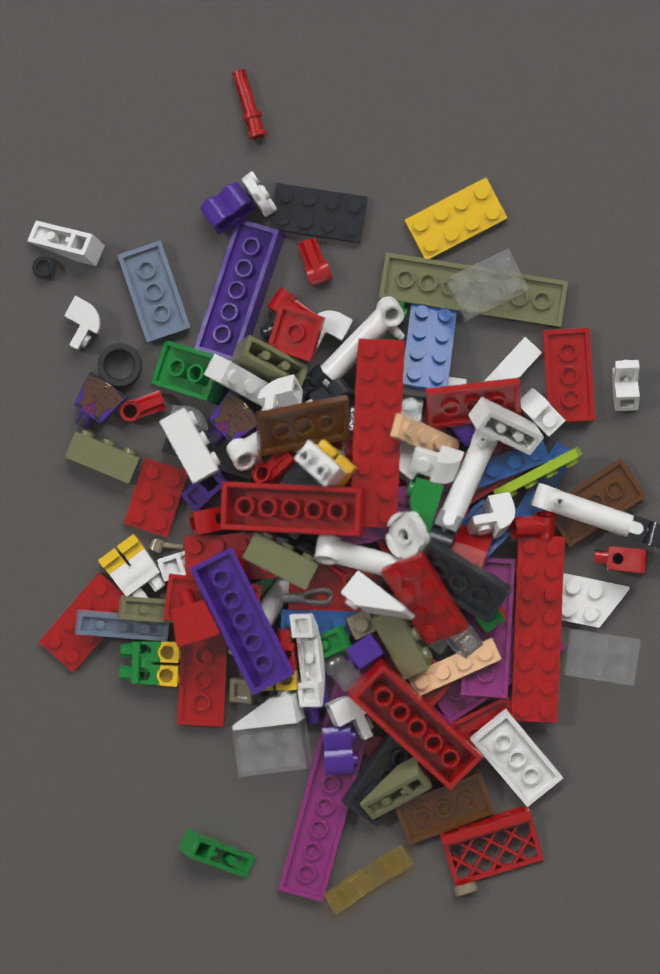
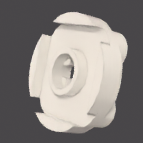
(259, 194)
(416, 530)

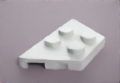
(589, 600)

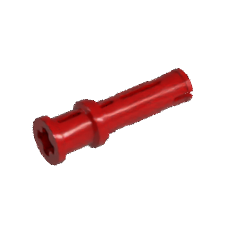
(251, 114)

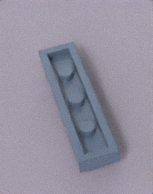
(108, 625)

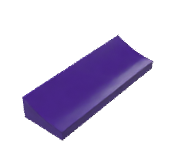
(240, 288)
(242, 621)

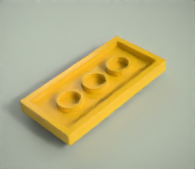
(455, 219)

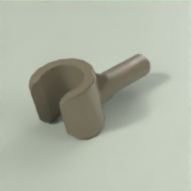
(158, 544)

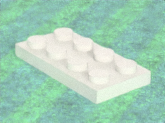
(516, 757)

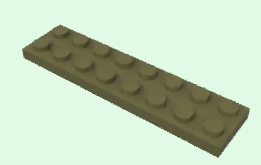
(422, 283)

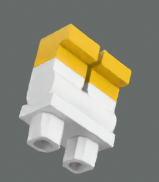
(324, 464)
(139, 573)

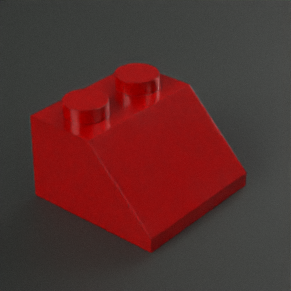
(473, 546)

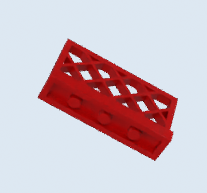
(491, 825)

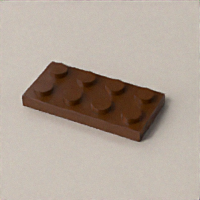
(296, 424)
(610, 487)
(445, 809)

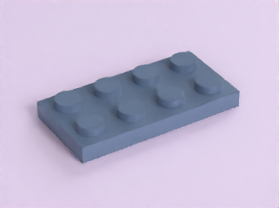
(154, 291)

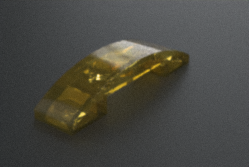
(367, 878)

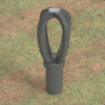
(301, 597)

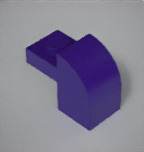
(199, 494)

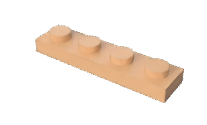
(421, 435)
(455, 668)

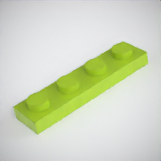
(547, 469)

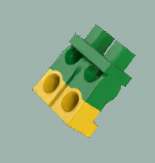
(144, 662)

